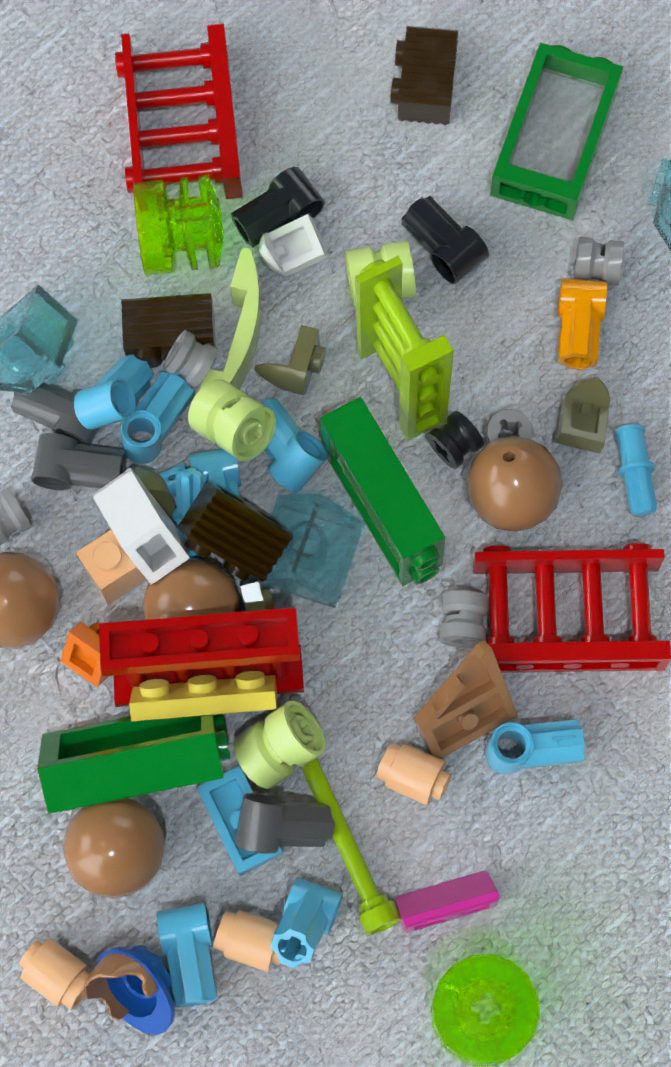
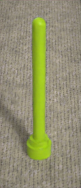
(376, 910)

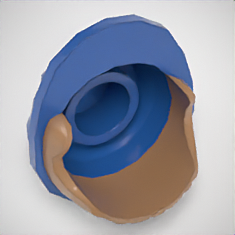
(133, 987)

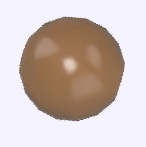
(514, 483)
(192, 590)
(26, 600)
(114, 848)

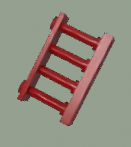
(214, 92)
(202, 646)
(595, 650)

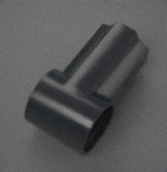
(286, 200)
(451, 248)

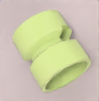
(359, 258)
(232, 420)
(278, 743)

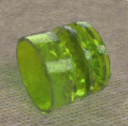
(177, 225)
(460, 1029)

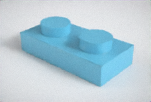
(224, 803)

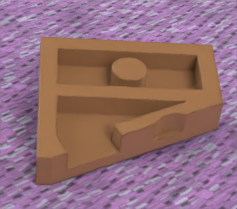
(466, 704)

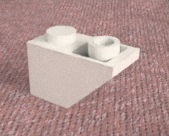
(141, 526)

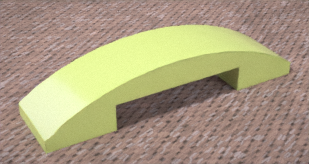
(244, 294)

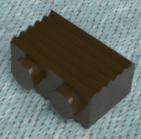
(426, 74)
(156, 322)
(235, 532)

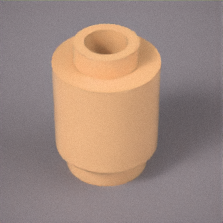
(413, 773)
(247, 939)
(55, 973)

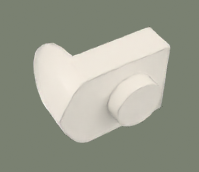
(292, 247)

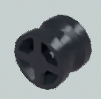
(455, 439)

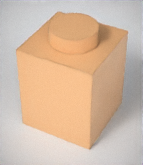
(109, 567)

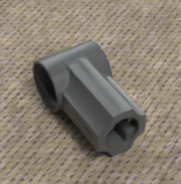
(54, 409)
(65, 463)
(273, 822)

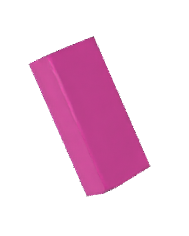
(447, 901)

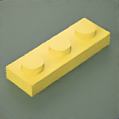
(203, 696)

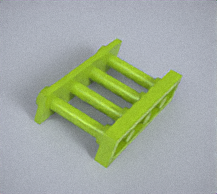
(415, 364)

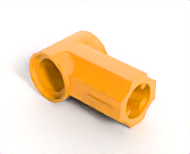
(581, 311)

